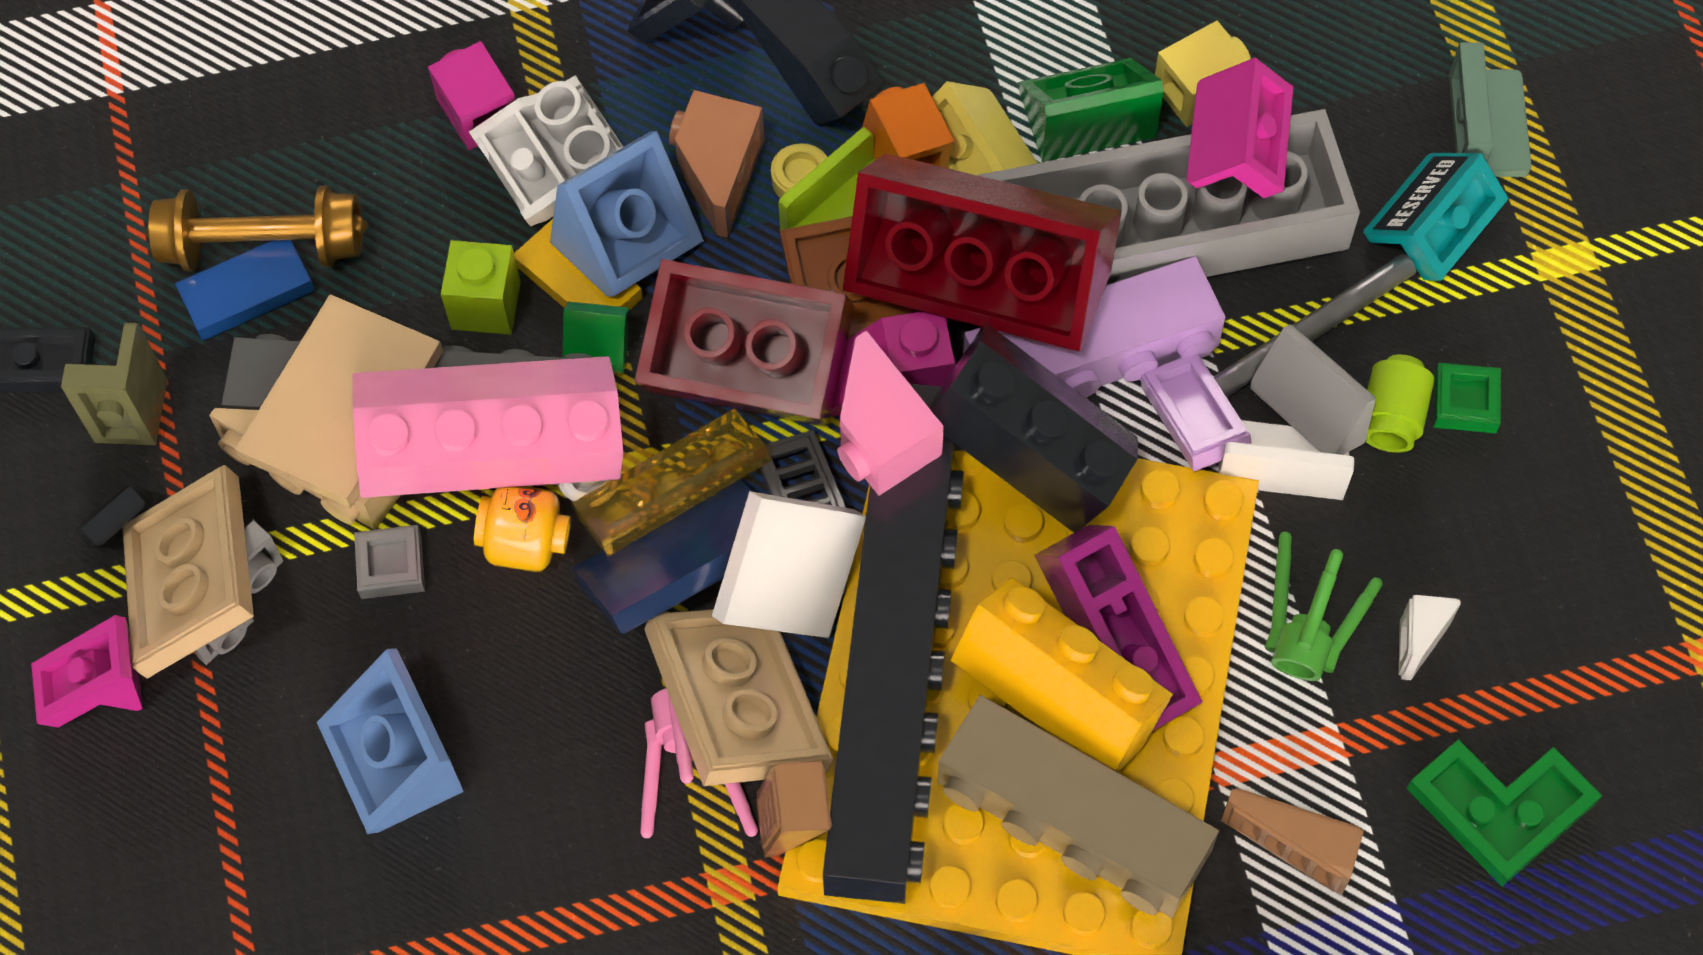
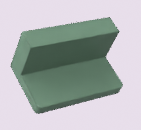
(1489, 112)

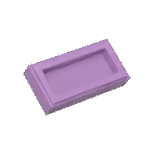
(1194, 410)

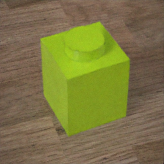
(481, 287)

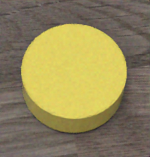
(794, 164)

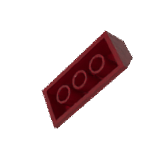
(980, 250)

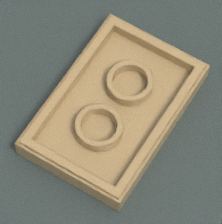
(308, 416)
(186, 571)
(734, 697)

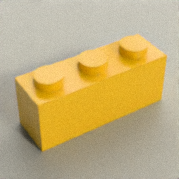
(1060, 675)

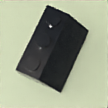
(1034, 430)

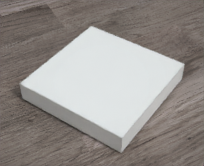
(788, 565)

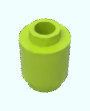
(1401, 403)

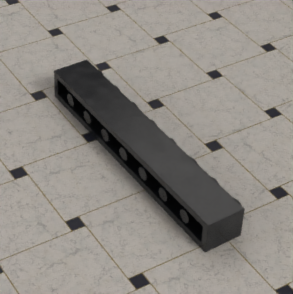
(889, 681)

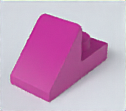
(86, 674)

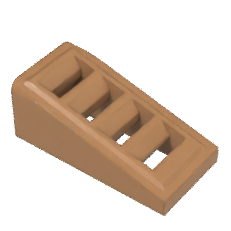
(792, 806)
(1304, 839)

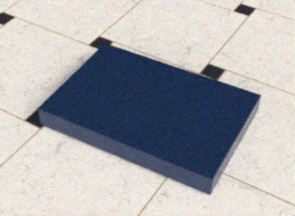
(666, 562)

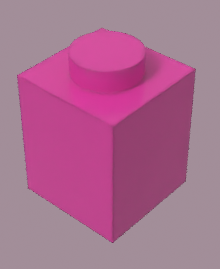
(469, 89)

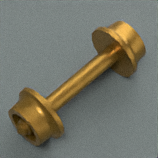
(178, 231)

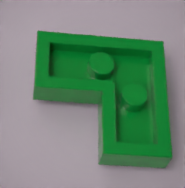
(1498, 823)

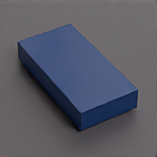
(244, 287)

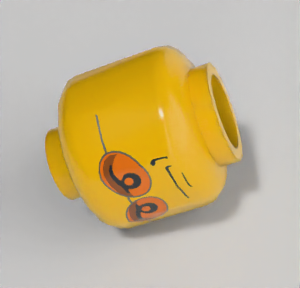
(521, 528)

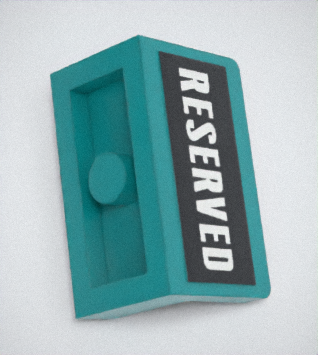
(1439, 211)

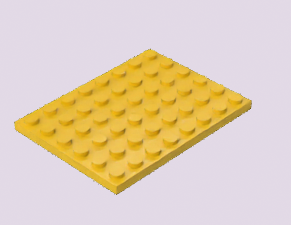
(1191, 553)

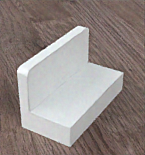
(1287, 463)

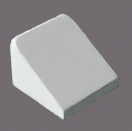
(1421, 629)

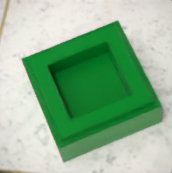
(597, 332)
(1467, 398)

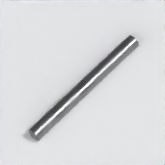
(1323, 318)

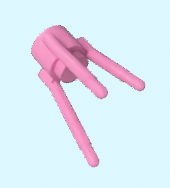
(666, 730)

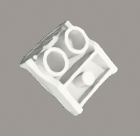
(544, 143)

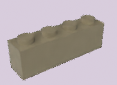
(1075, 807)

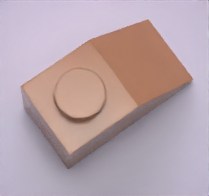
(717, 153)

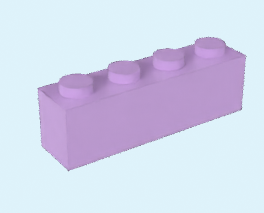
(1136, 328)

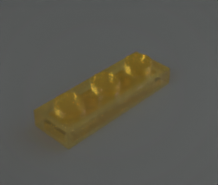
(671, 482)

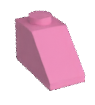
(884, 421)

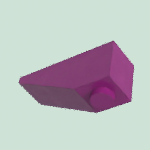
(1106, 596)

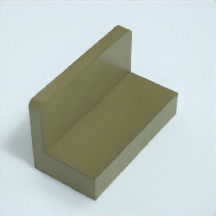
(121, 400)

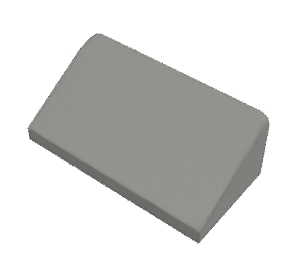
(1314, 394)

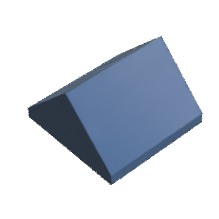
(623, 216)
(388, 746)

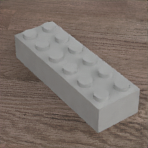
(1217, 223)

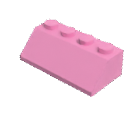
(486, 426)

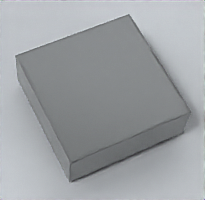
(389, 562)

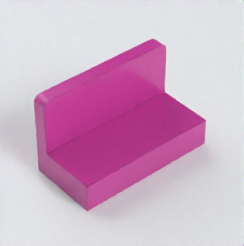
(1241, 128)

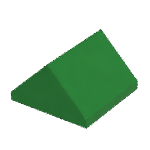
(1092, 108)

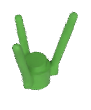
(1304, 645)

